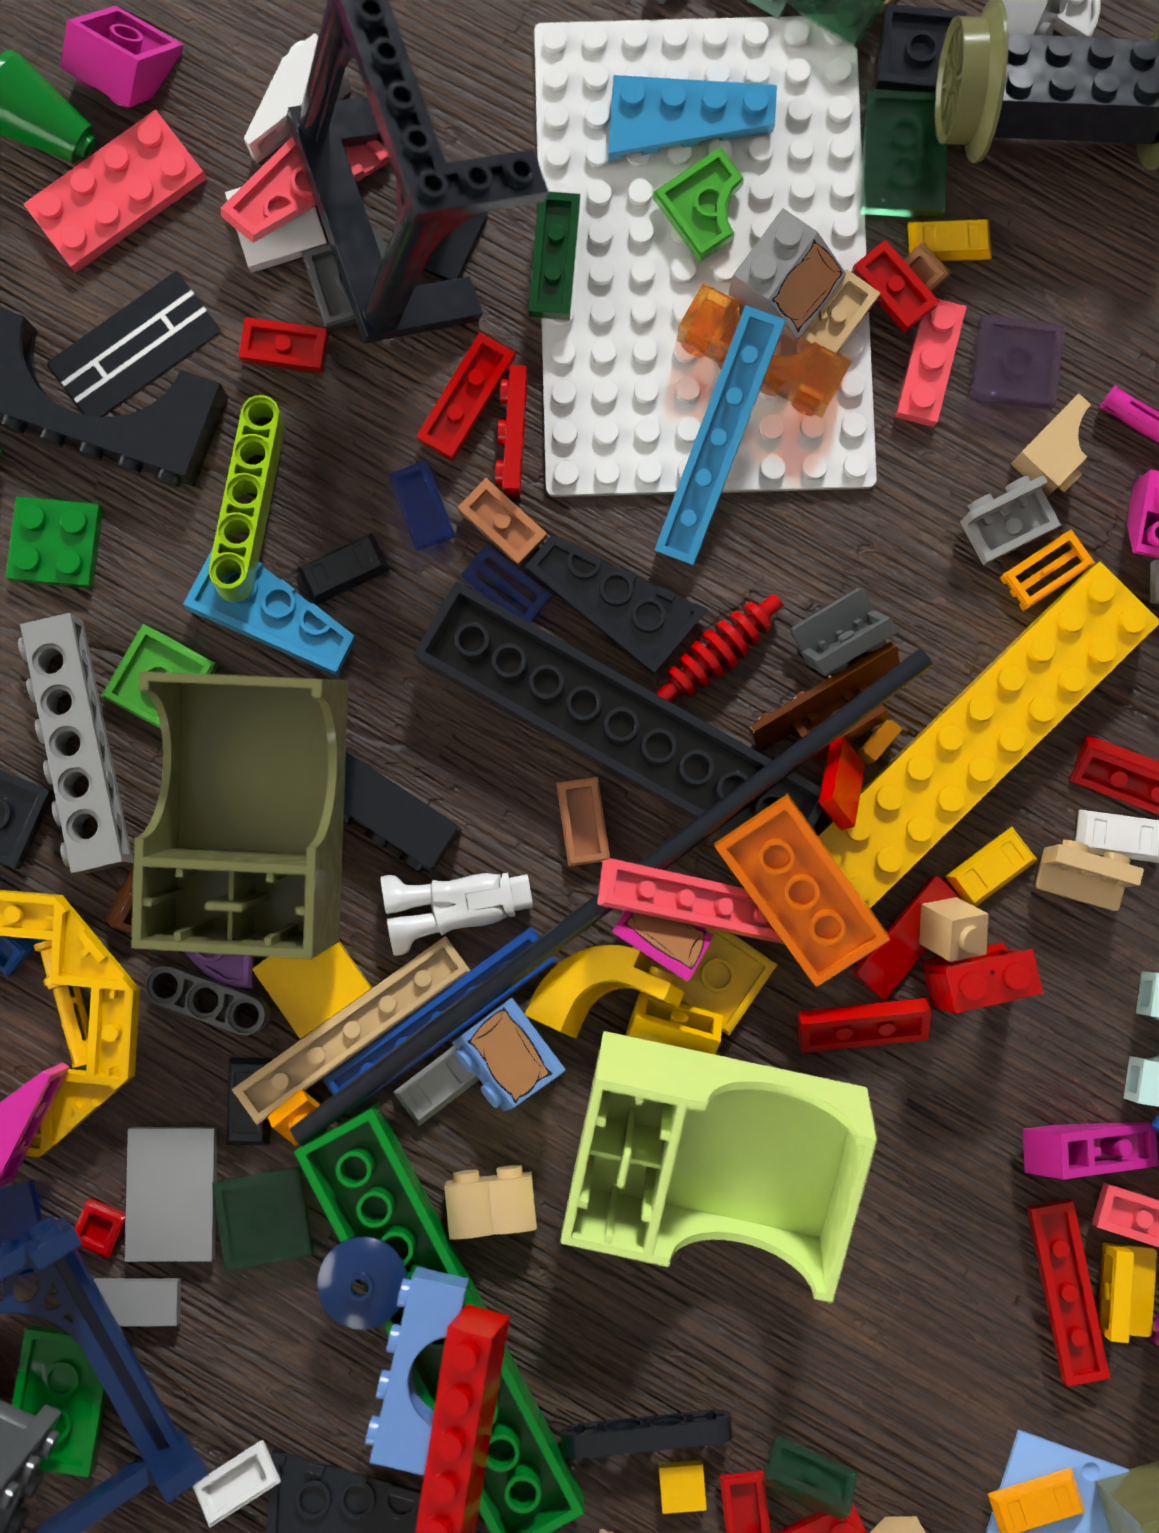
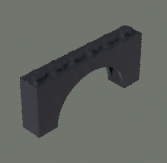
(161, 438)

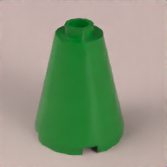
(38, 114)

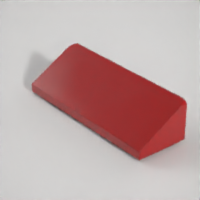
(1117, 773)
(893, 960)

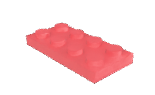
(115, 191)

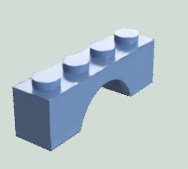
(405, 1422)

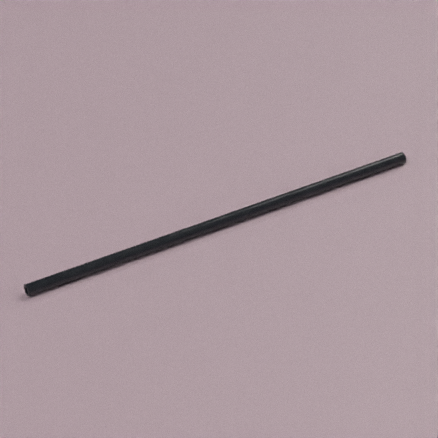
(590, 912)

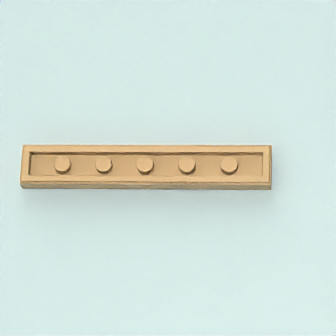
(351, 1029)

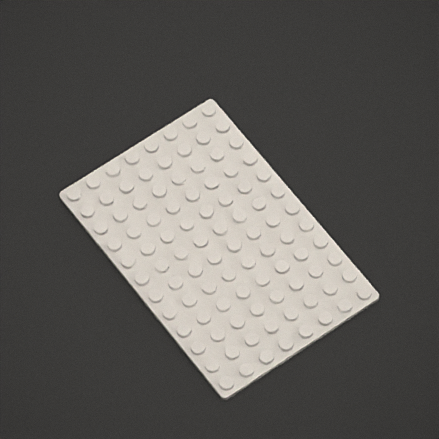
(614, 377)

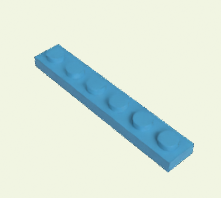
(720, 434)

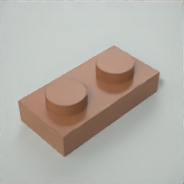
(502, 522)

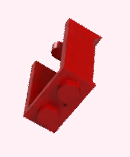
(982, 979)

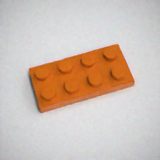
(801, 890)

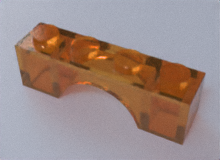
(804, 378)

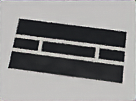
(134, 346)

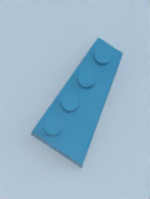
(673, 112)
(274, 617)

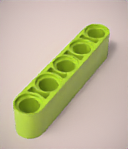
(242, 480)

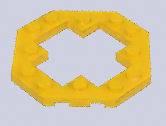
(80, 961)

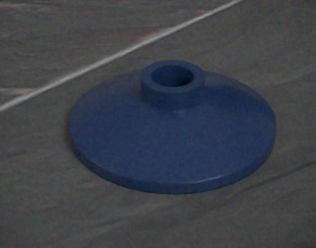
(366, 1260)

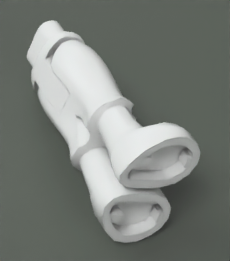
(454, 904)

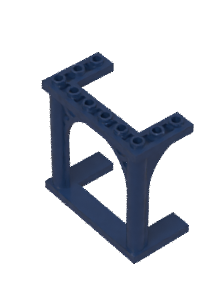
(165, 1452)

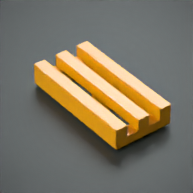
(1018, 589)

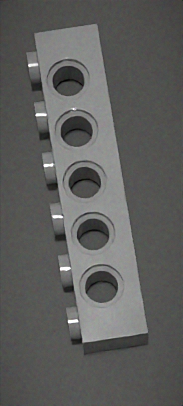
(37, 646)

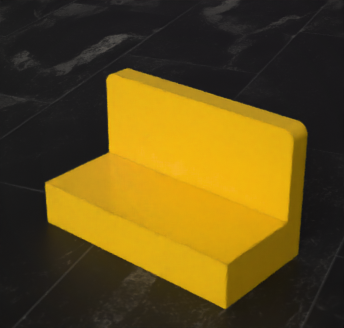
(1126, 1291)

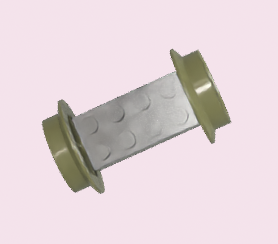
(1045, 87)

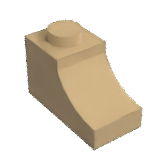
(1056, 449)

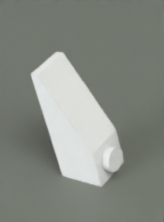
(270, 126)

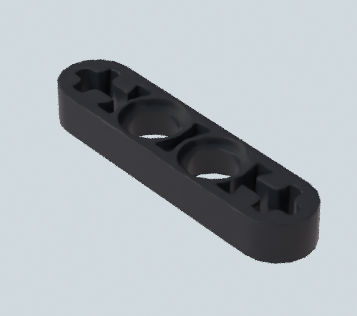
(646, 1434)

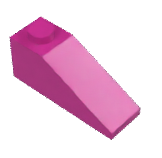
(22, 1117)
(1089, 1149)

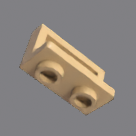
(1086, 877)

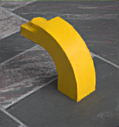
(587, 975)

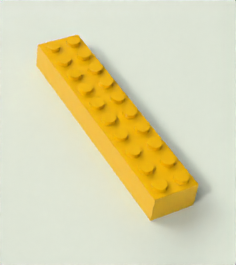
(988, 730)

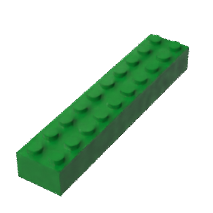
(375, 1193)

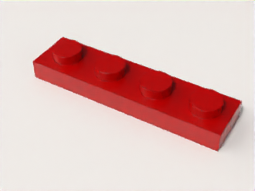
(1068, 1292)

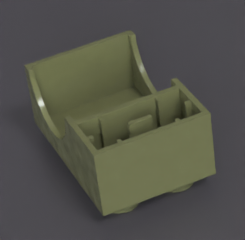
(244, 817)

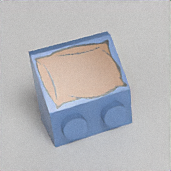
(507, 1056)

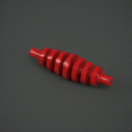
(720, 648)

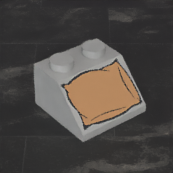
(788, 274)

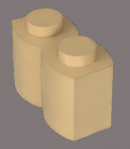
(490, 1203)

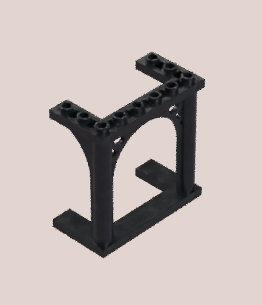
(430, 192)

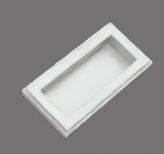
(1119, 834)
(236, 1483)

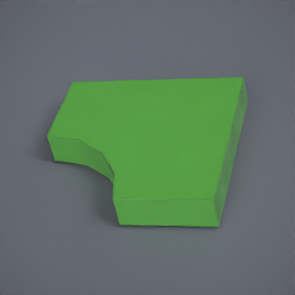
(699, 203)

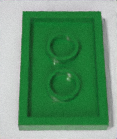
(60, 1375)

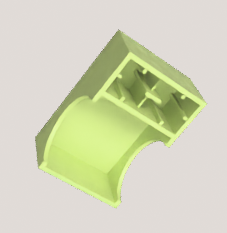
(718, 1151)

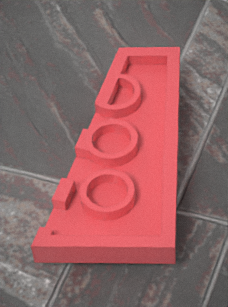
(282, 190)

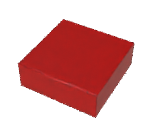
(100, 1227)

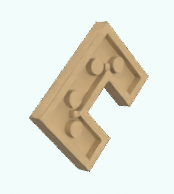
(840, 313)

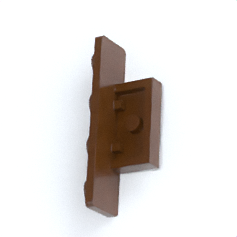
(815, 705)

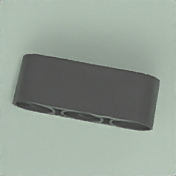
(188, 999)

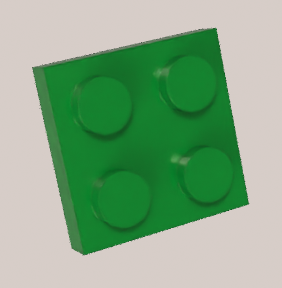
(54, 542)

